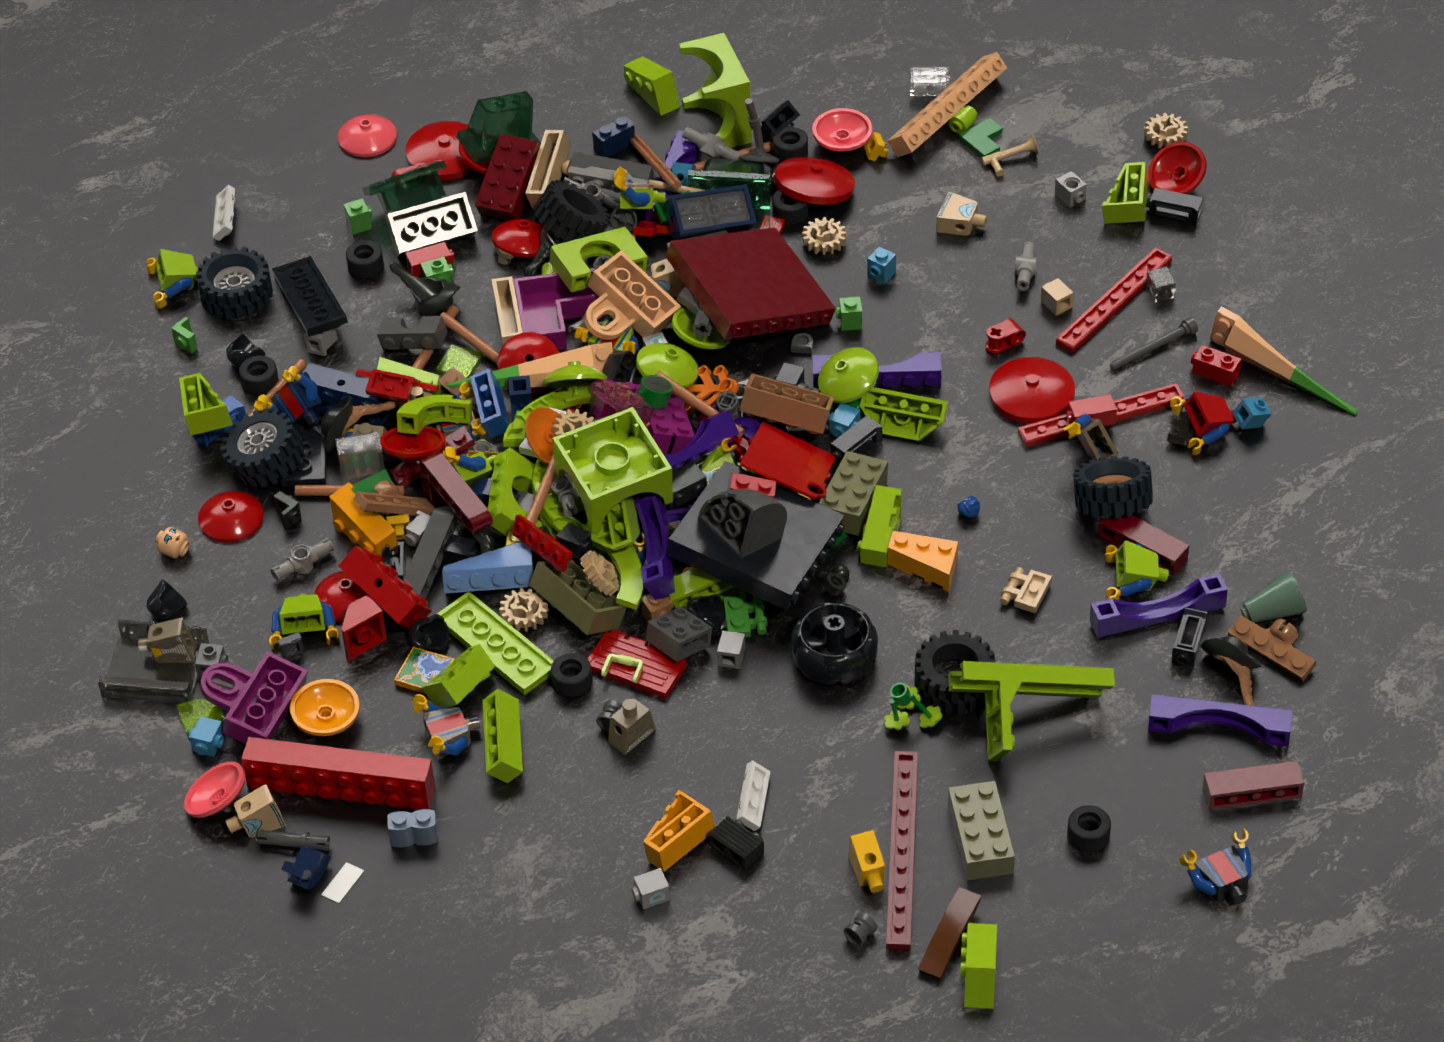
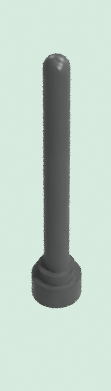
(1187, 327)

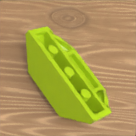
(903, 413)
(619, 526)

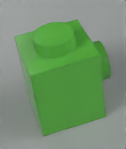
(358, 216)
(437, 269)
(849, 313)

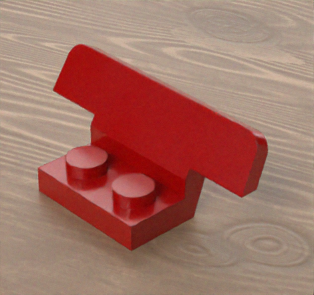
(392, 385)

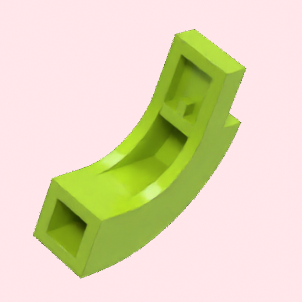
(432, 409)

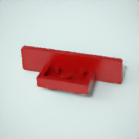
(542, 543)

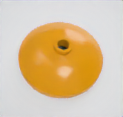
(324, 707)

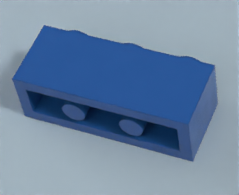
(490, 402)

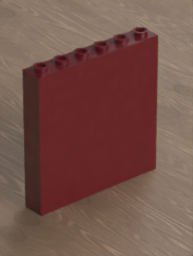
(750, 283)

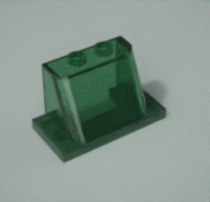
(495, 116)
(729, 173)
(409, 188)

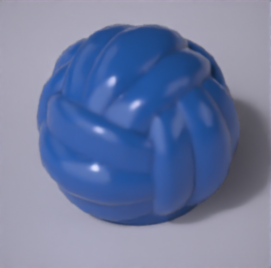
(969, 507)

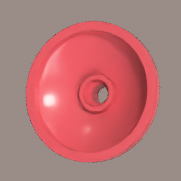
(842, 129)
(367, 135)
(215, 790)

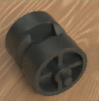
(623, 218)

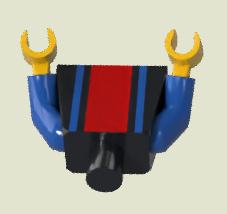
(1222, 873)

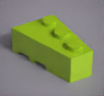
(1129, 195)
(696, 584)

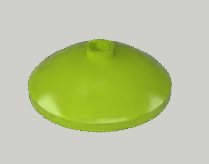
(683, 324)
(670, 361)
(848, 374)
(573, 375)

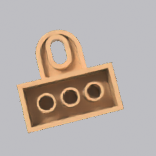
(629, 298)

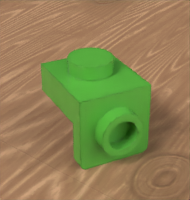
(183, 335)

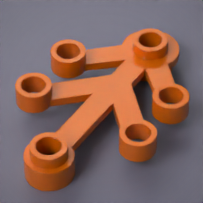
(726, 384)

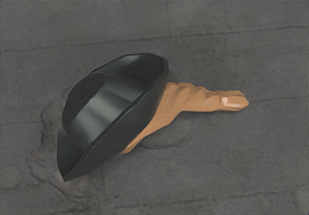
(343, 415)
(1234, 654)

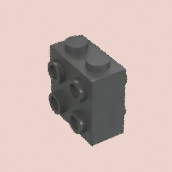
(679, 634)

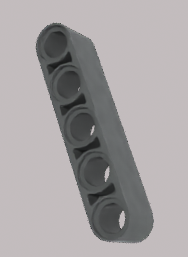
(430, 551)

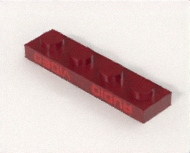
(410, 471)

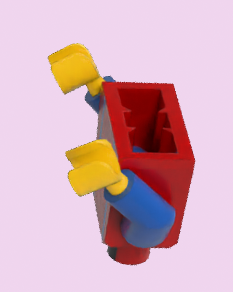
(1208, 416)

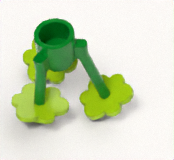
(907, 697)

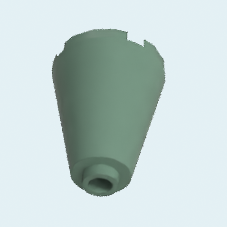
(1275, 600)

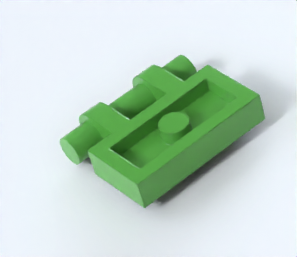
(737, 617)

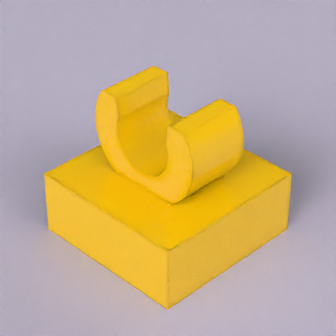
(875, 147)
(399, 523)

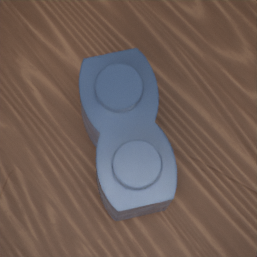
(412, 828)

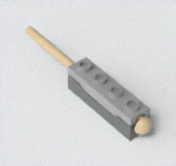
(600, 169)

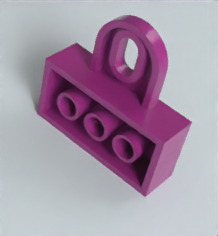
(258, 699)

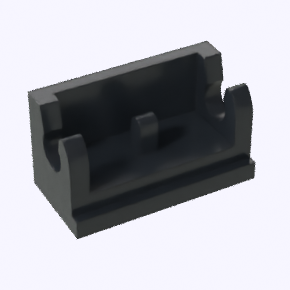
(396, 559)

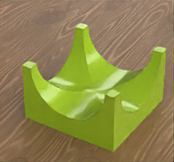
(724, 89)
(612, 463)

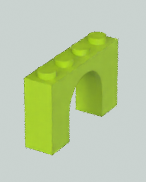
(570, 256)
(508, 472)

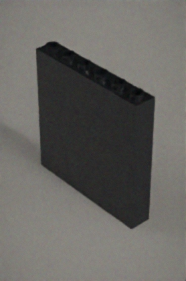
(774, 571)

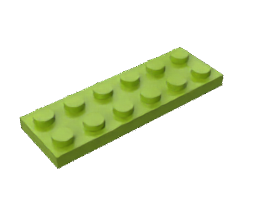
(508, 649)

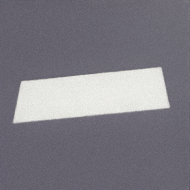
(342, 882)

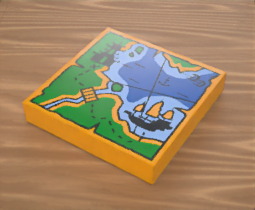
(420, 668)

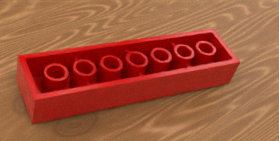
(339, 773)

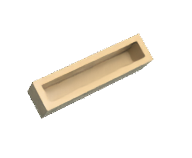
(548, 163)
(506, 308)

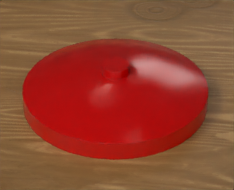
(438, 142)
(814, 180)
(1031, 390)

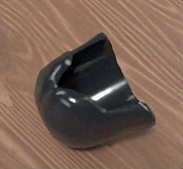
(242, 349)
(165, 597)
(709, 607)
(432, 627)

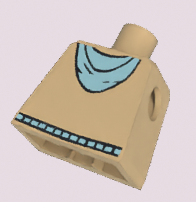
(959, 216)
(667, 277)
(256, 812)

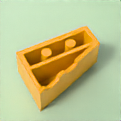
(361, 527)
(924, 556)
(678, 832)

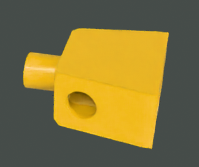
(867, 860)

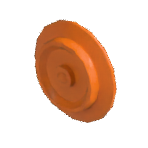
(539, 433)

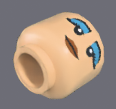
(172, 543)

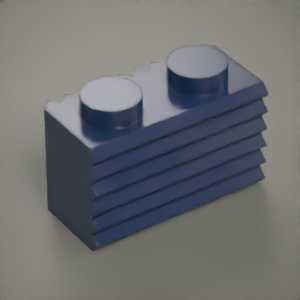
(613, 137)

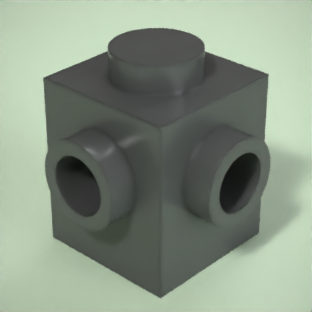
(209, 655)

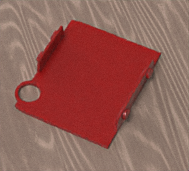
(788, 461)

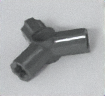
(702, 323)

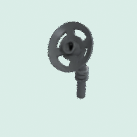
(755, 123)

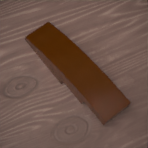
(949, 933)

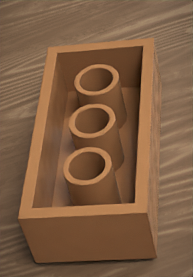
(786, 404)

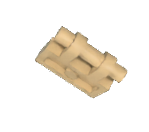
(1031, 593)

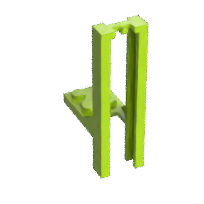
(1004, 680)

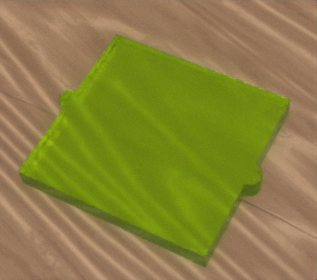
(461, 359)
(192, 710)

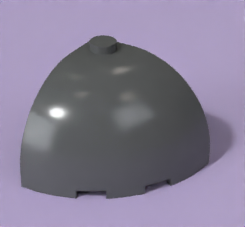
(745, 519)

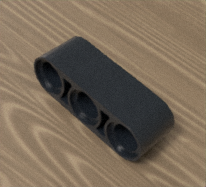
(619, 366)

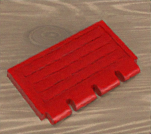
(659, 670)

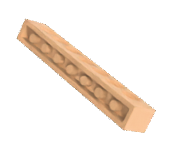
(947, 104)

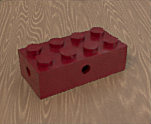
(507, 178)

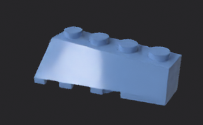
(492, 570)

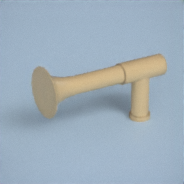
(993, 159)

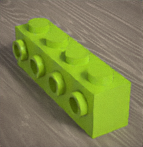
(502, 736)

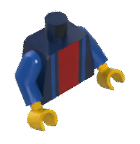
(296, 398)

